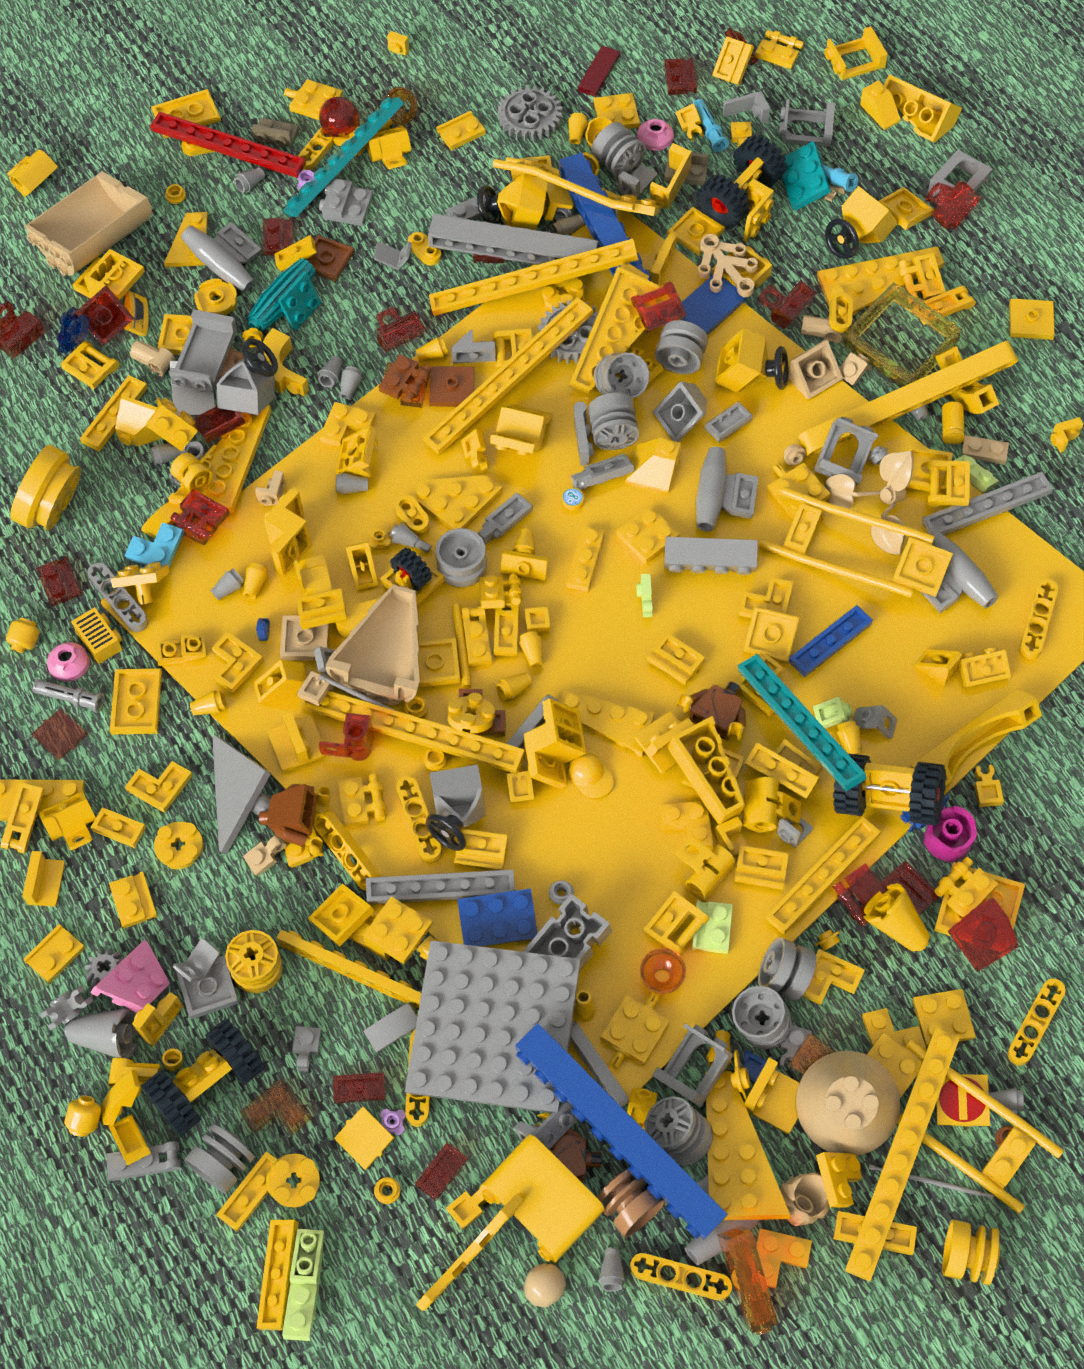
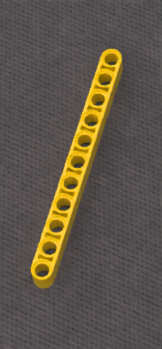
(915, 394)

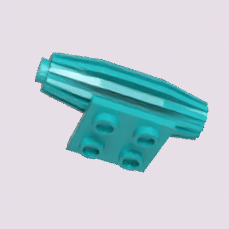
(287, 295)

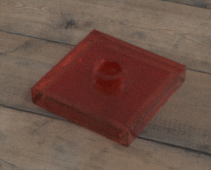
(217, 423)

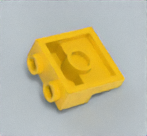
(759, 276)

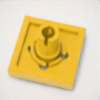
(141, 578)

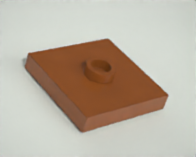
(450, 385)

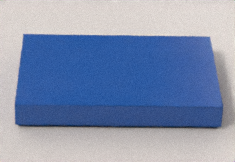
(710, 308)

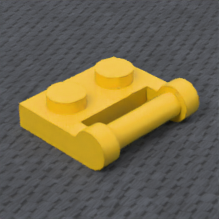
(518, 339)
(86, 369)
(956, 483)
(670, 918)

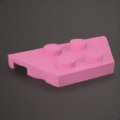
(134, 980)

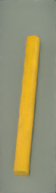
(461, 646)

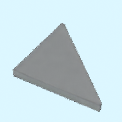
(237, 789)

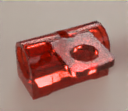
(952, 202)
(788, 307)
(399, 331)
(18, 332)
(358, 739)

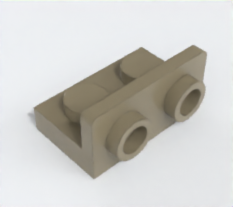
(275, 132)
(698, 170)

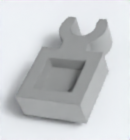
(792, 1043)

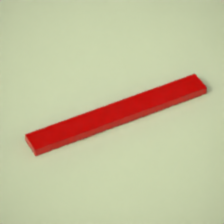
(228, 144)

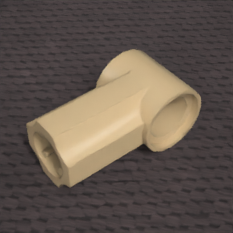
(820, 328)
(155, 359)

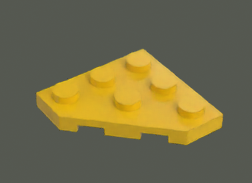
(456, 499)

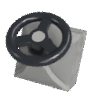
(250, 382)
(457, 804)

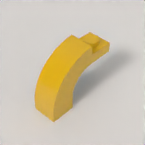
(281, 346)
(975, 397)

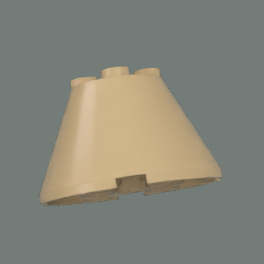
(848, 1103)

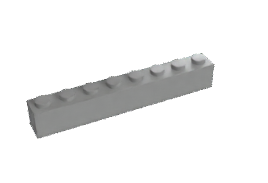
(503, 240)

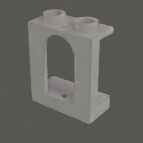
(826, 117)
(980, 171)
(865, 440)
(695, 1037)

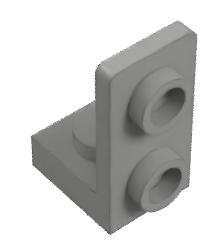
(752, 101)
(637, 182)
(551, 1129)

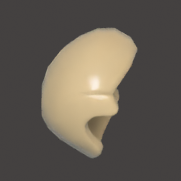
(544, 1285)

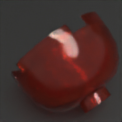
(338, 116)

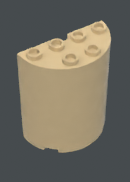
(88, 223)

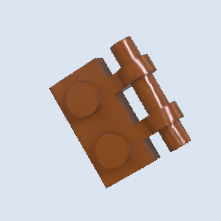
(400, 375)

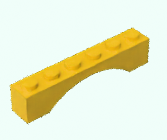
(1009, 714)

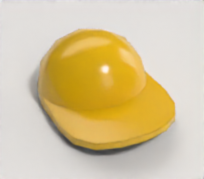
(590, 776)

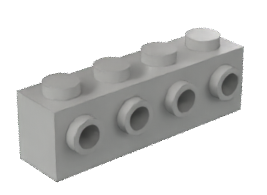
(710, 554)

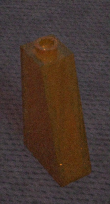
(748, 1279)

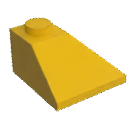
(132, 420)
(655, 464)

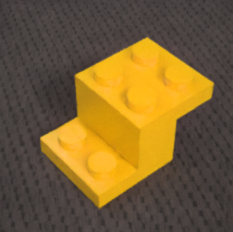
(109, 270)
(520, 429)
(287, 531)
(554, 743)
(392, 931)

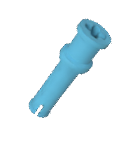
(712, 130)
(839, 177)

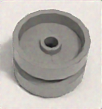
(681, 347)
(461, 557)
(787, 969)

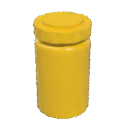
(953, 423)

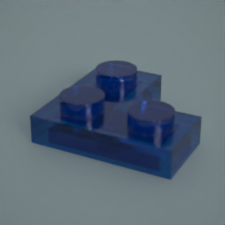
(72, 330)

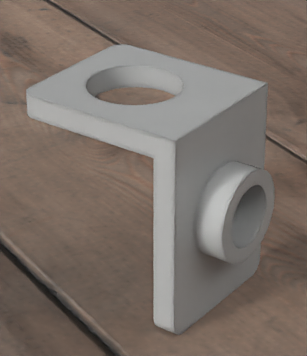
(391, 256)
(874, 718)
(792, 835)
(199, 961)

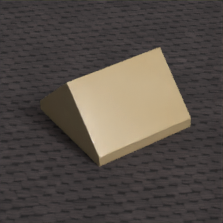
(814, 370)

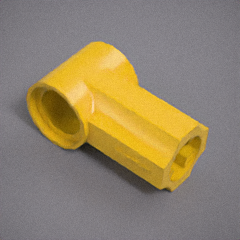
(121, 1066)

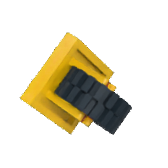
(412, 572)

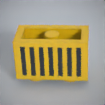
(96, 635)

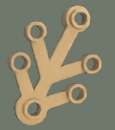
(726, 263)

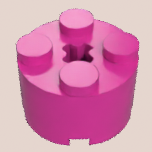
(957, 844)

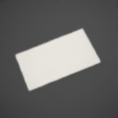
(190, 399)

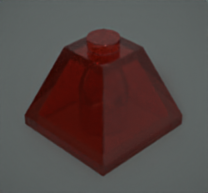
(106, 315)
(984, 934)

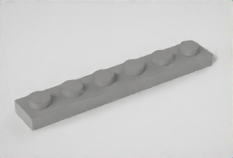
(988, 504)
(438, 886)

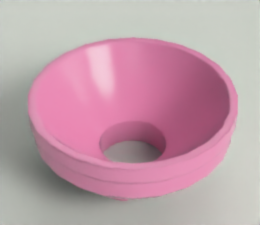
(655, 139)
(72, 668)

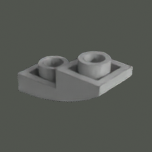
(392, 1027)

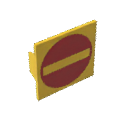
(959, 1107)

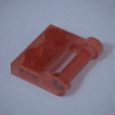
(661, 313)

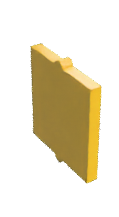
(364, 1138)

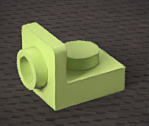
(833, 712)

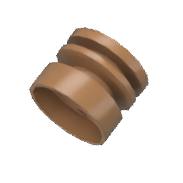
(634, 1206)

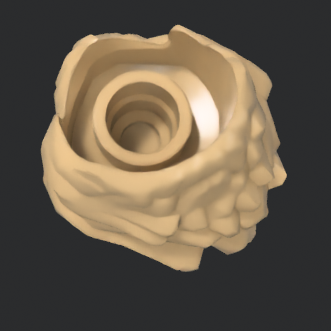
(805, 1198)

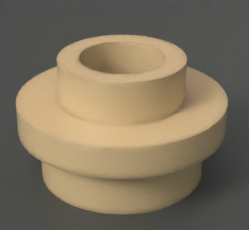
(794, 454)

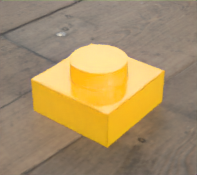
(398, 43)
(537, 619)

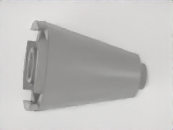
(104, 1032)

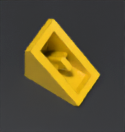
(361, 566)
(939, 664)

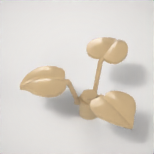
(897, 471)

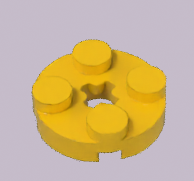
(215, 287)
(551, 295)
(462, 710)
(169, 835)
(283, 1191)

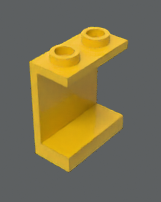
(681, 162)

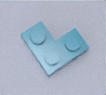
(161, 550)

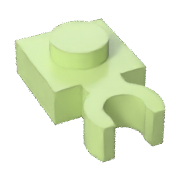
(644, 591)

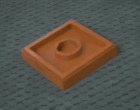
(330, 257)

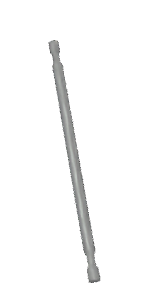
(353, 692)
(941, 1184)

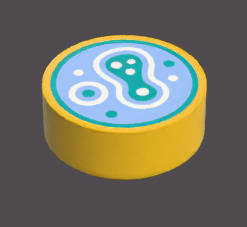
(572, 499)

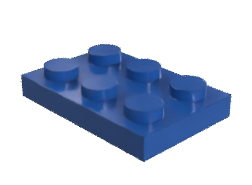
(497, 918)

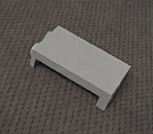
(204, 351)

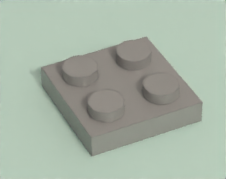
(211, 993)

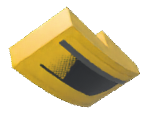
(138, 308)

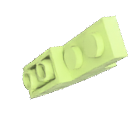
(304, 1285)

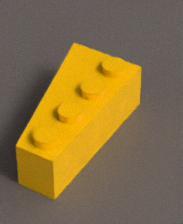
(708, 770)

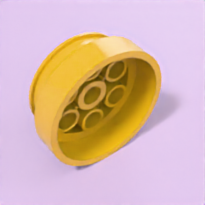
(45, 489)

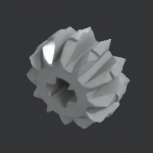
(106, 961)

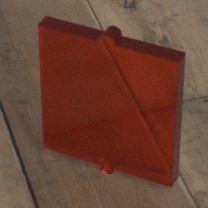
(59, 734)

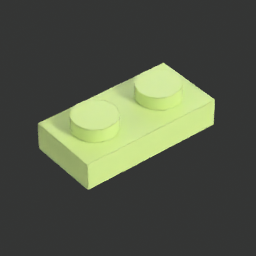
(979, 477)

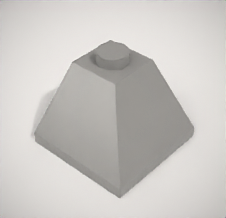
(681, 410)

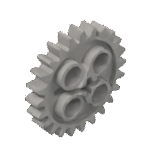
(530, 113)
(575, 341)

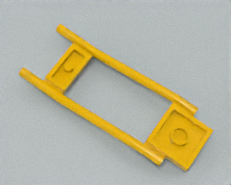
(624, 202)
(919, 568)
(904, 1067)

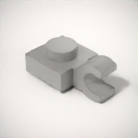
(306, 1044)

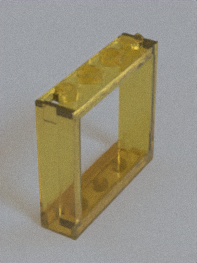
(917, 307)

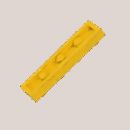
(104, 424)
(277, 1274)

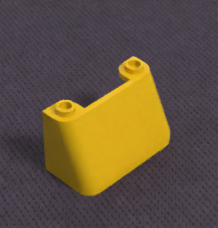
(555, 1202)

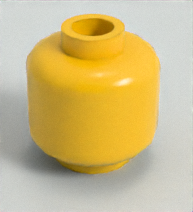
(22, 635)
(82, 1116)

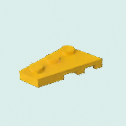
(180, 253)

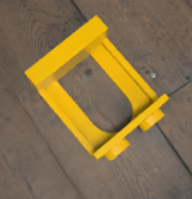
(869, 42)

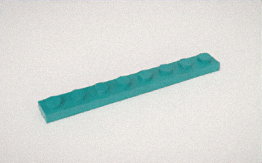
(338, 161)
(802, 723)

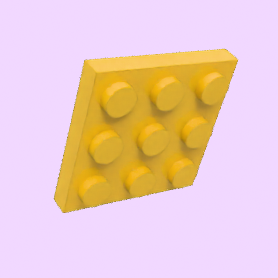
(1007, 894)

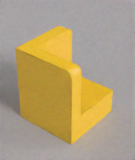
(730, 836)

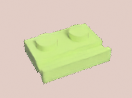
(714, 934)

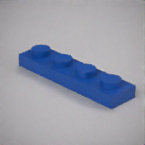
(830, 641)

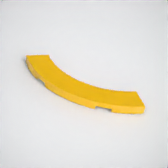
(470, 1253)

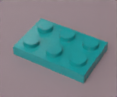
(805, 176)

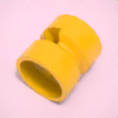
(191, 472)

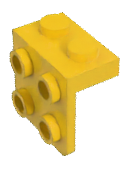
(171, 424)

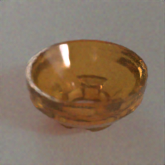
(401, 116)
(662, 960)

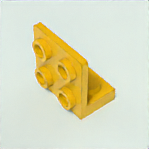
(760, 204)
(774, 1098)

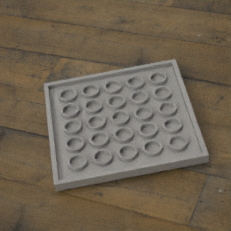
(475, 1013)

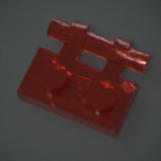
(204, 509)
(864, 885)

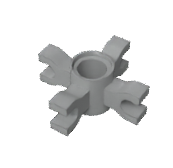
(66, 1007)

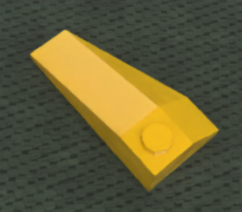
(924, 110)

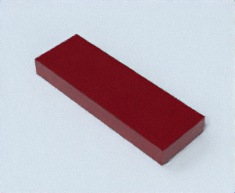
(598, 71)

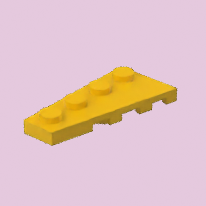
(610, 718)

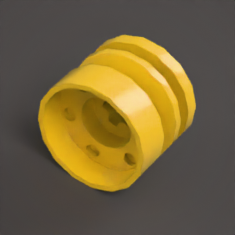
(258, 974)
(970, 1252)

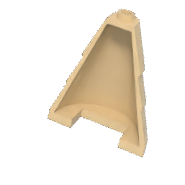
(382, 650)

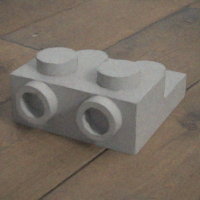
(345, 202)

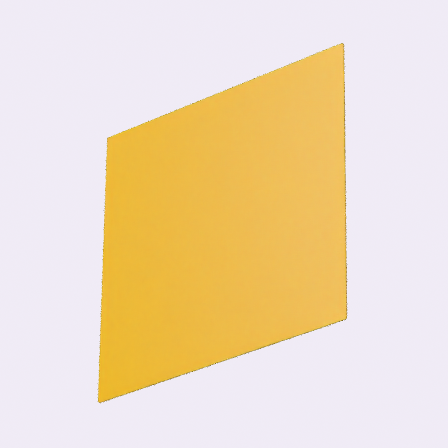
(601, 644)

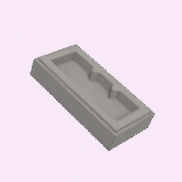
(728, 422)

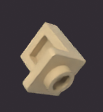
(854, 368)

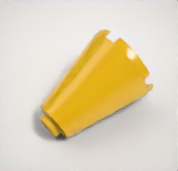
(897, 918)

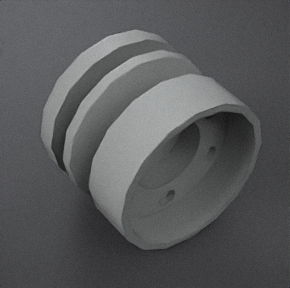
(618, 149)
(632, 372)
(613, 421)
(752, 1008)
(679, 1130)
(219, 1158)

